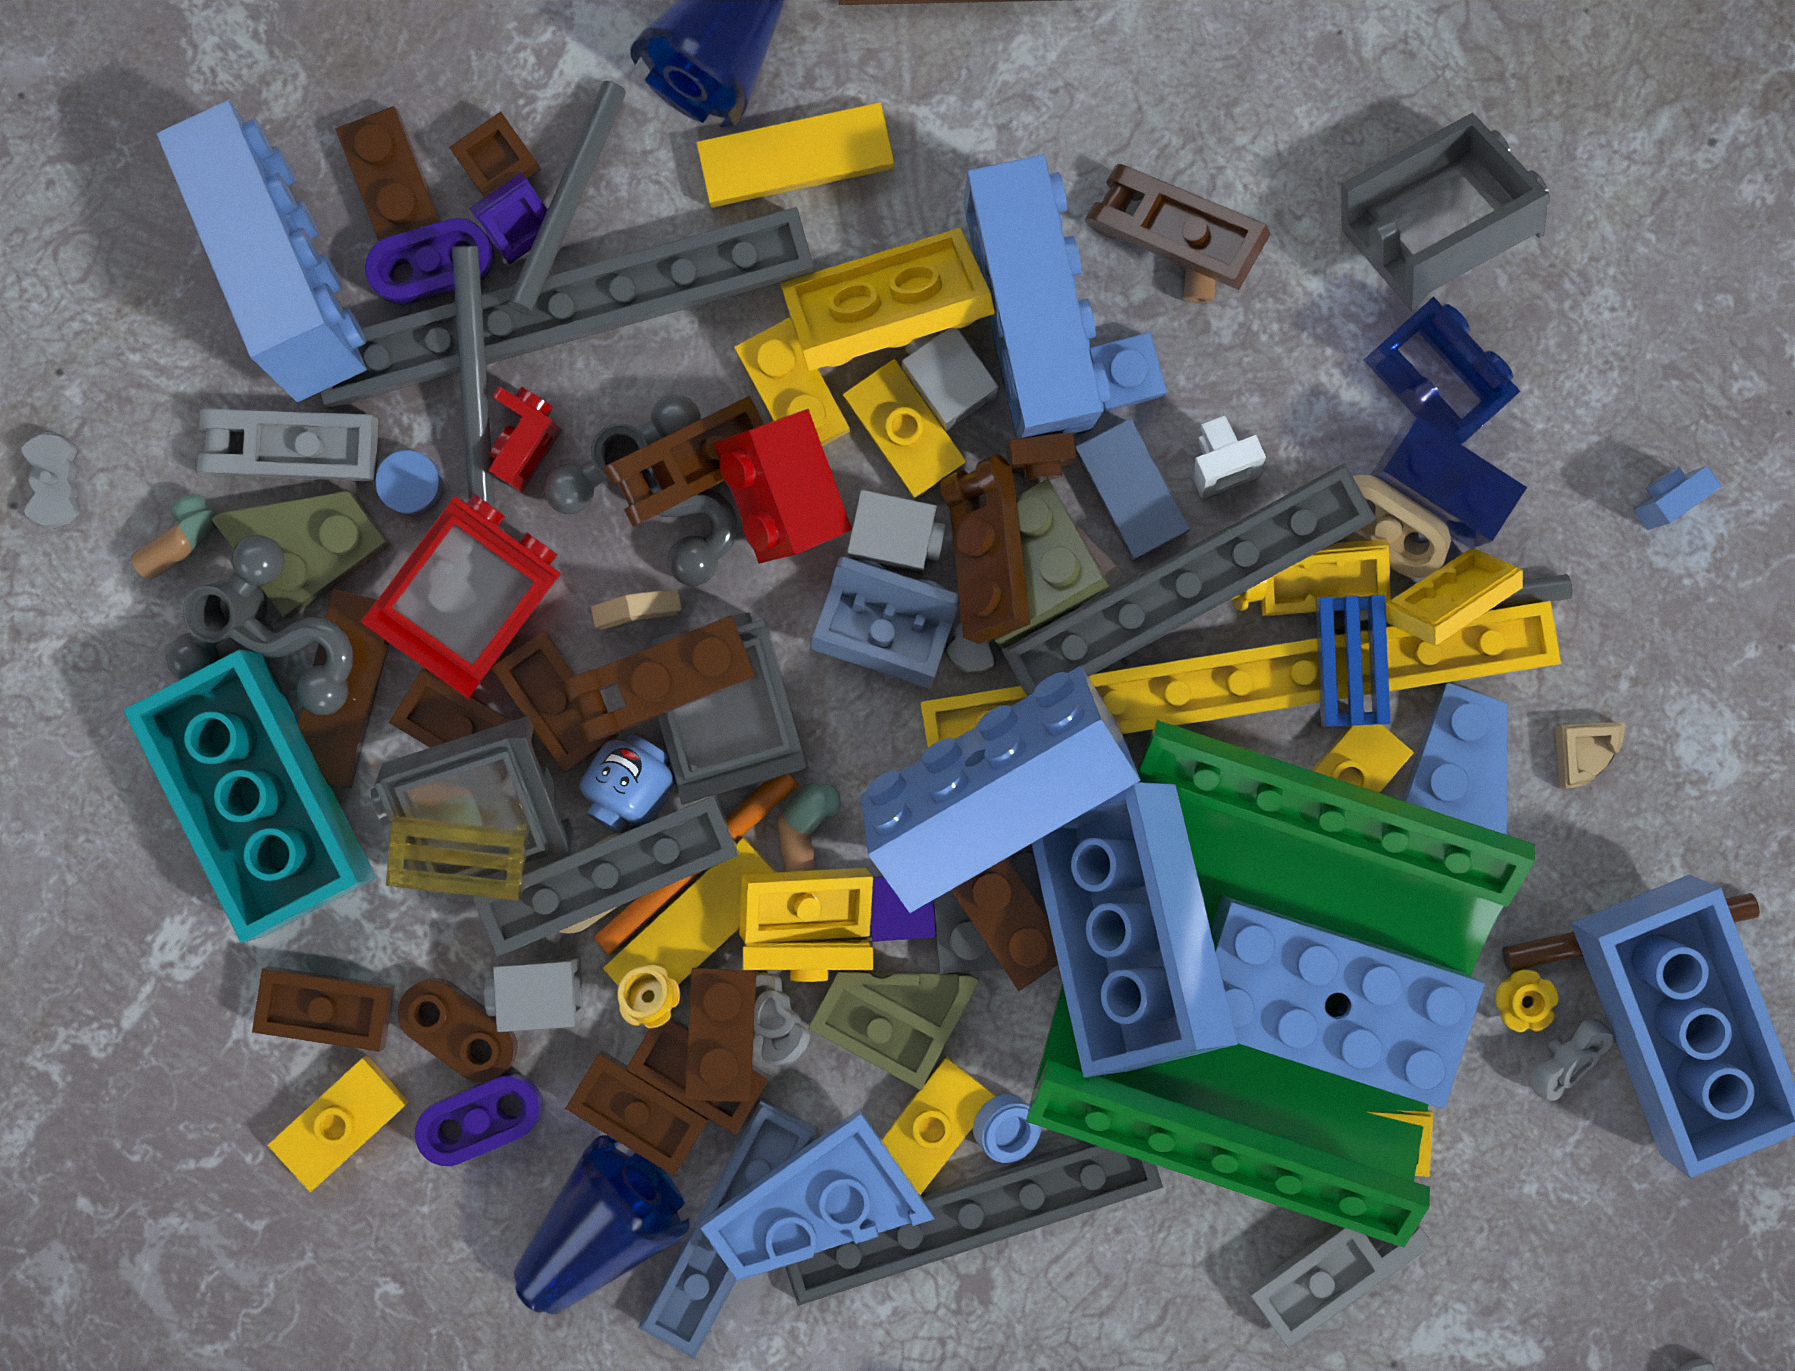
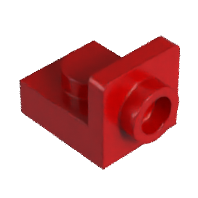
(522, 448)

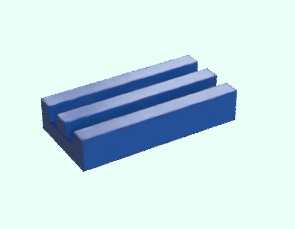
(1378, 660)

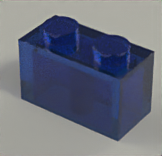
(1449, 482)

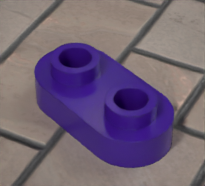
(431, 260)
(481, 1119)

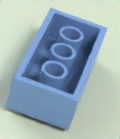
(264, 251)
(1037, 319)
(995, 788)
(1133, 934)
(1398, 1015)
(1690, 1024)

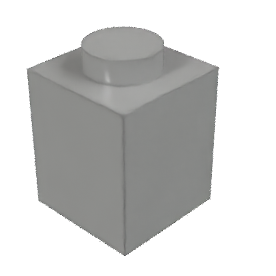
(948, 376)
(895, 532)
(535, 994)

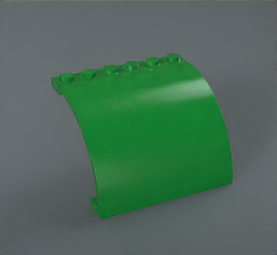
(1335, 862)

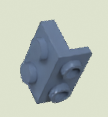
(885, 621)

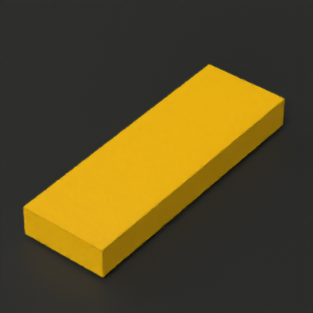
(795, 155)
(693, 923)

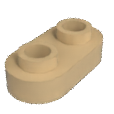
(1395, 519)

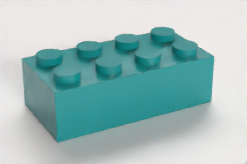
(249, 794)

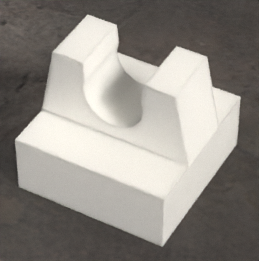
(1225, 459)

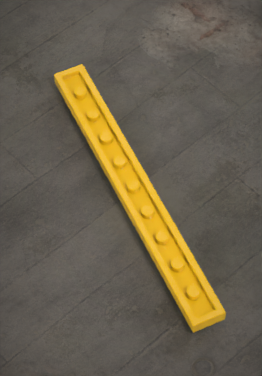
(1282, 675)

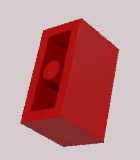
(783, 487)

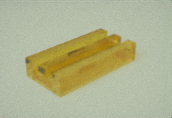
(449, 883)

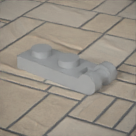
(289, 445)
(1328, 1279)

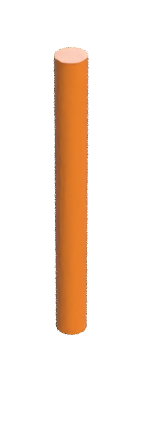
(647, 906)

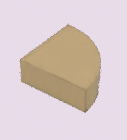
(636, 607)
(1586, 751)

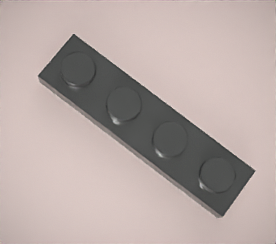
(609, 875)

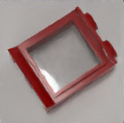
(463, 594)

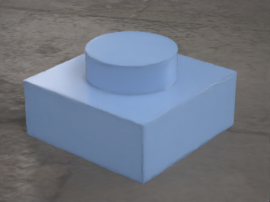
(1130, 370)
(1675, 494)

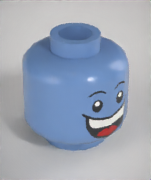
(627, 783)

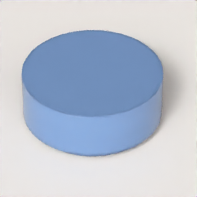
(409, 482)
(1003, 1129)

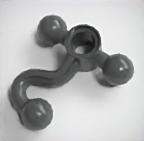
(690, 559)
(259, 562)

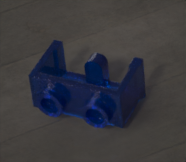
(1448, 335)

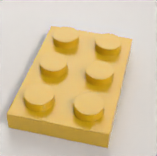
(887, 299)

